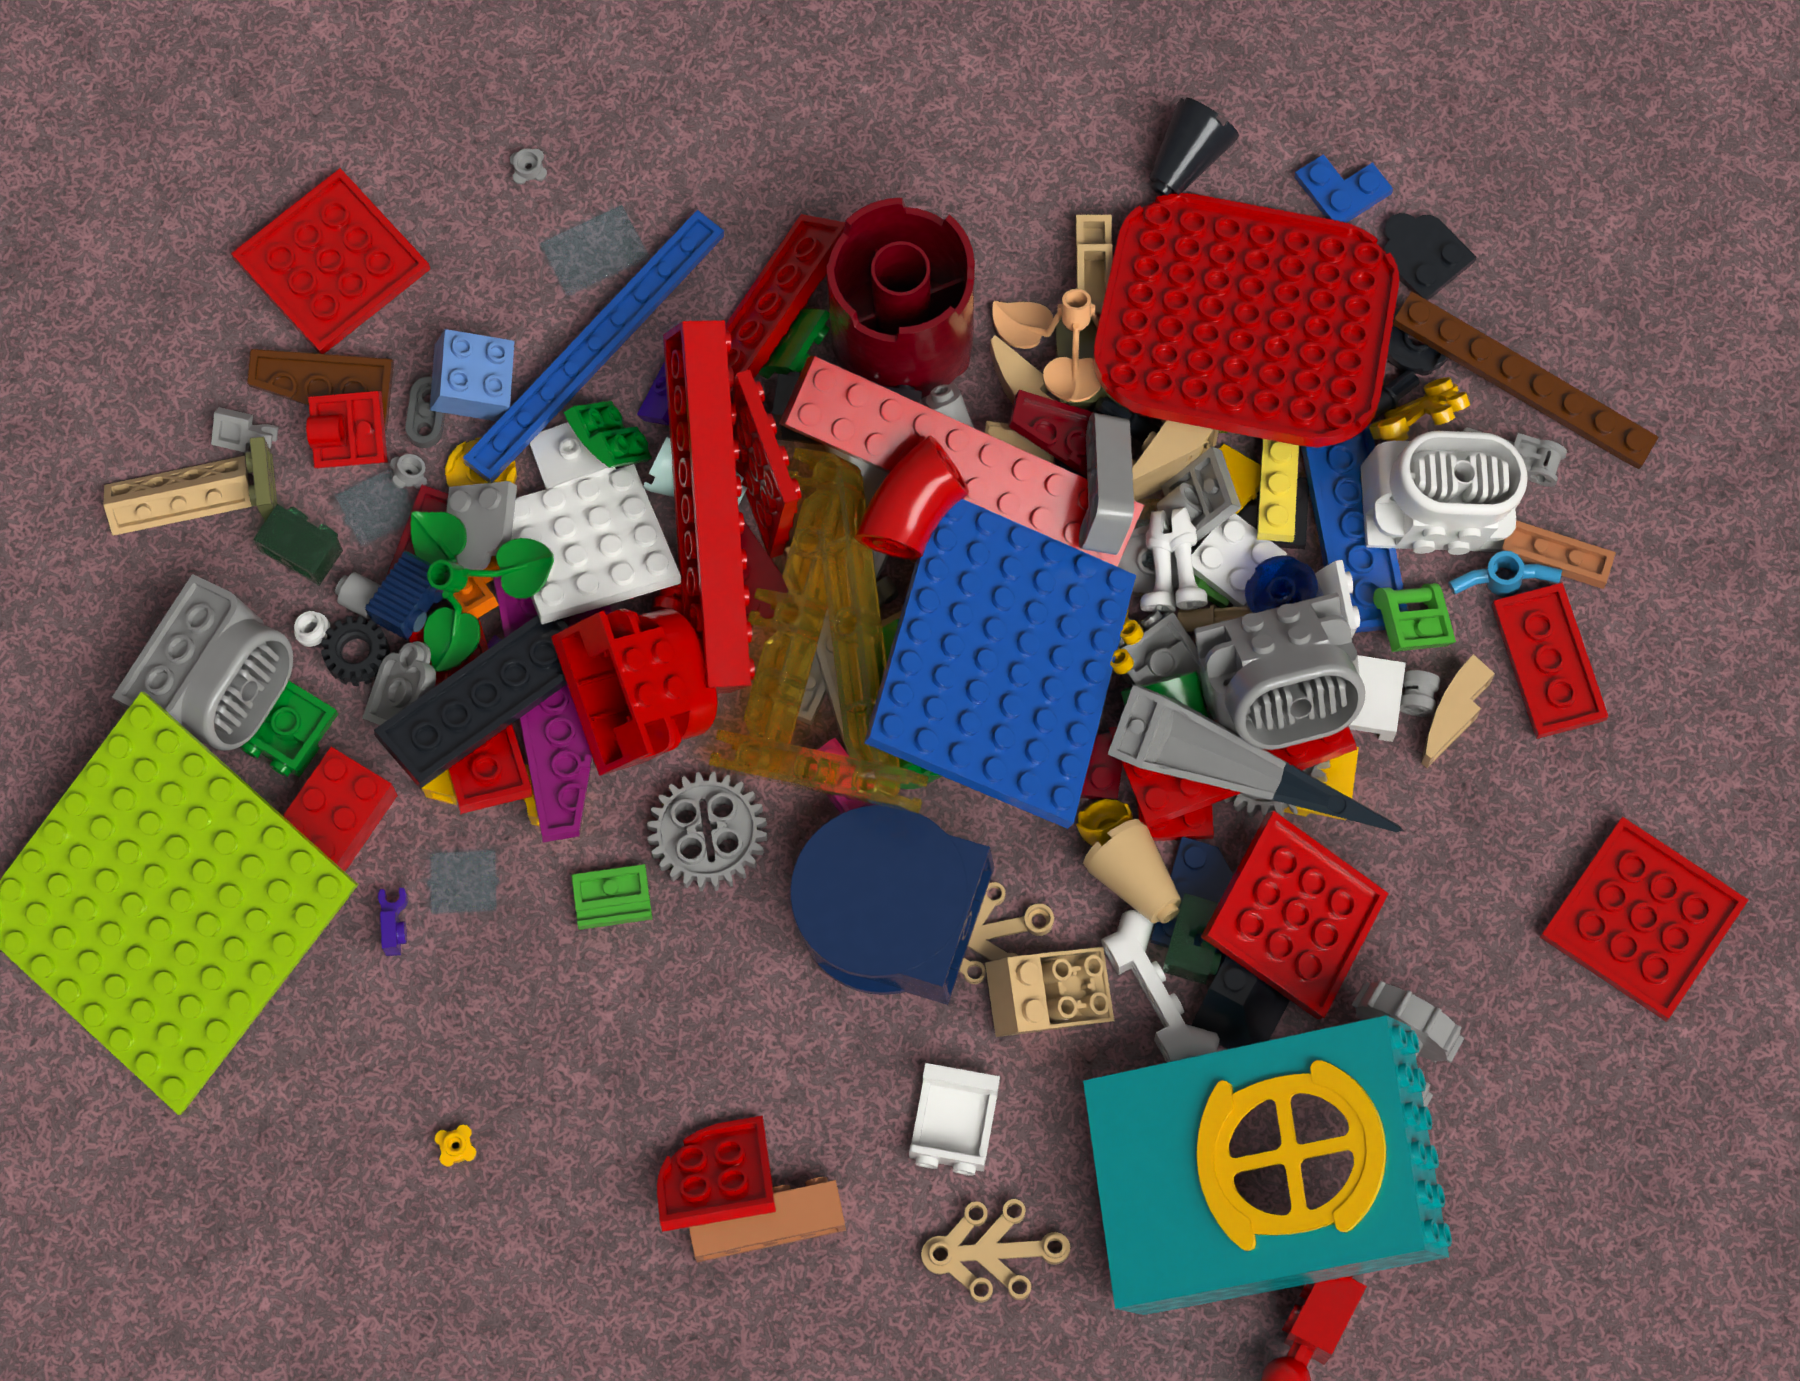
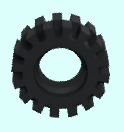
(343, 634)

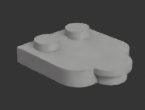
(487, 517)
(400, 682)

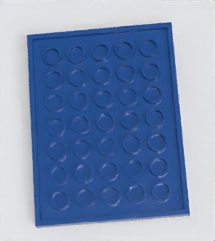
(1002, 662)

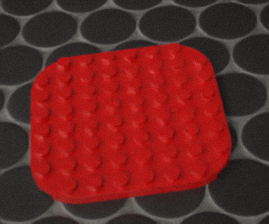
(1247, 320)

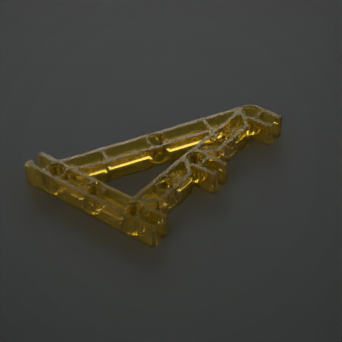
(821, 572)

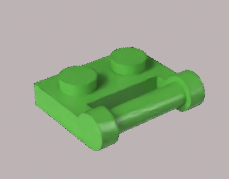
(1415, 628)

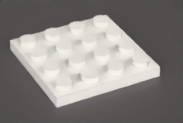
(601, 543)

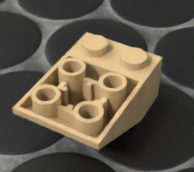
(1168, 454)
(1049, 991)

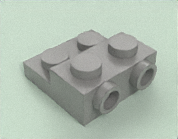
(1161, 651)

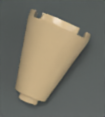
(1135, 871)

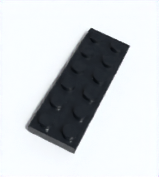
(475, 702)

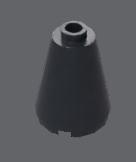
(1189, 146)

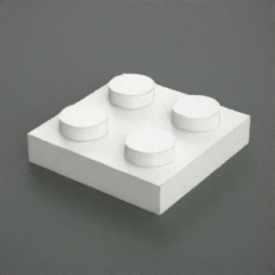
(1230, 558)

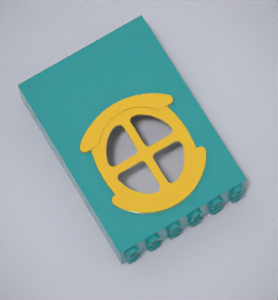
(1167, 1173)

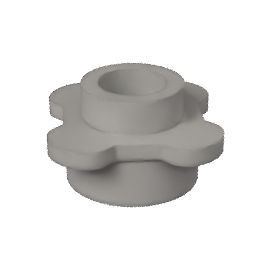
(521, 159)
(411, 464)

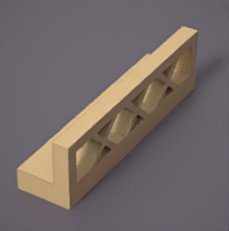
(177, 495)

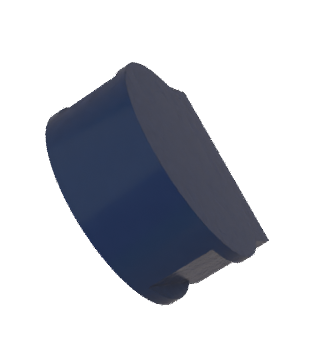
(889, 901)

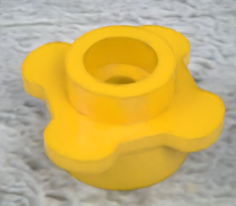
(463, 1152)

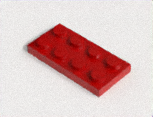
(1549, 660)

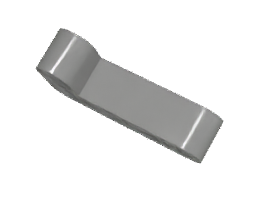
(1108, 484)

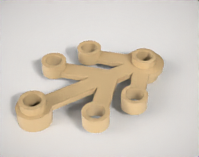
(1001, 929)
(988, 1251)

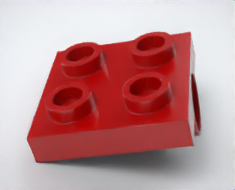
(347, 429)

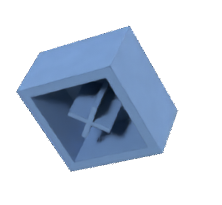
(472, 375)

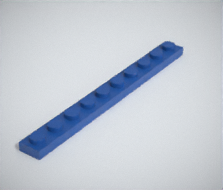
(593, 347)

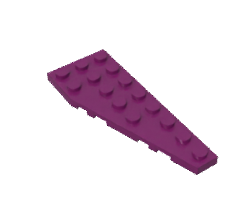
(552, 738)

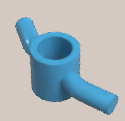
(1503, 587)

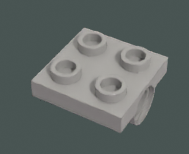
(1205, 492)

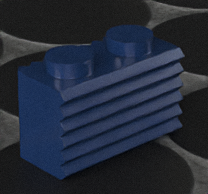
(404, 597)

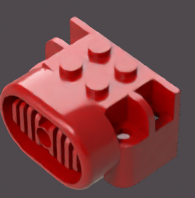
(636, 684)

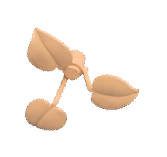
(1025, 324)

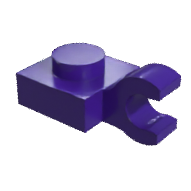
(392, 930)

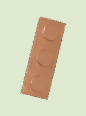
(1575, 558)

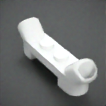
(1127, 951)

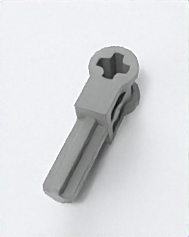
(1535, 454)

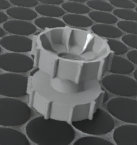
(1436, 1032)

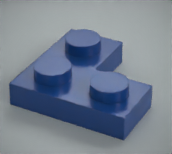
(1342, 198)

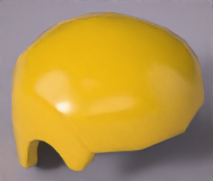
(1101, 818)

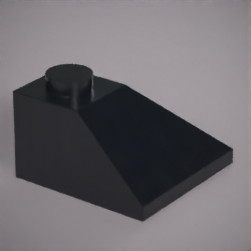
(1240, 1007)

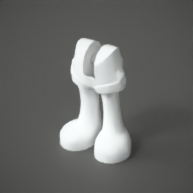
(1162, 545)

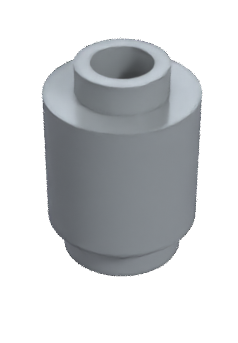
(355, 592)

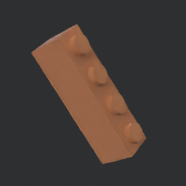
(798, 1216)

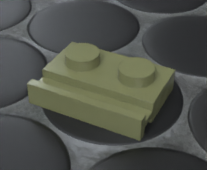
(260, 463)

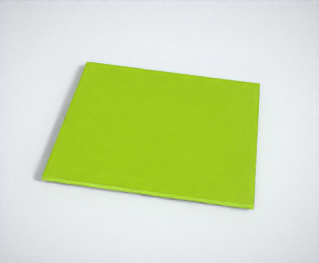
(165, 902)

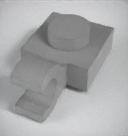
(235, 429)

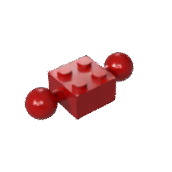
(1315, 1327)

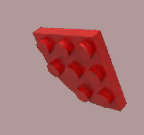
(717, 1176)

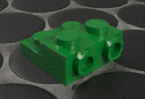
(292, 731)

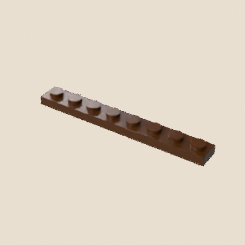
(1525, 380)

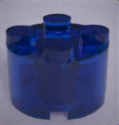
(1281, 578)

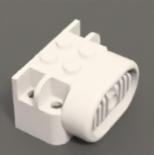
(1442, 492)

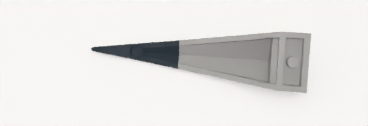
(1182, 743)

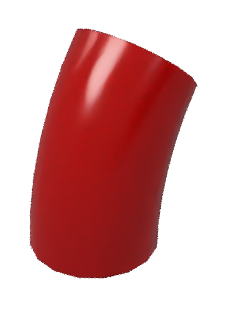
(912, 502)

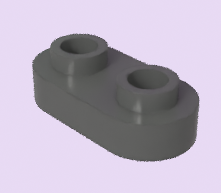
(421, 416)

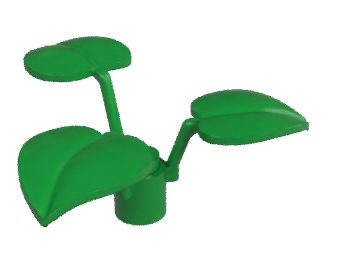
(437, 540)

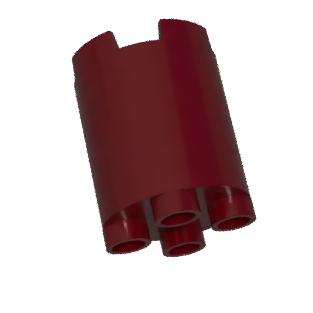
(902, 296)

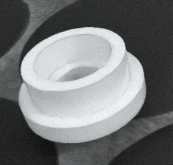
(307, 622)

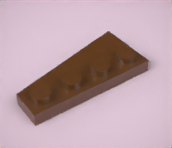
(310, 374)

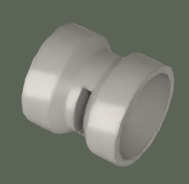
(1419, 693)

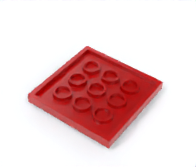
(330, 261)
(763, 465)
(1295, 915)
(1644, 919)

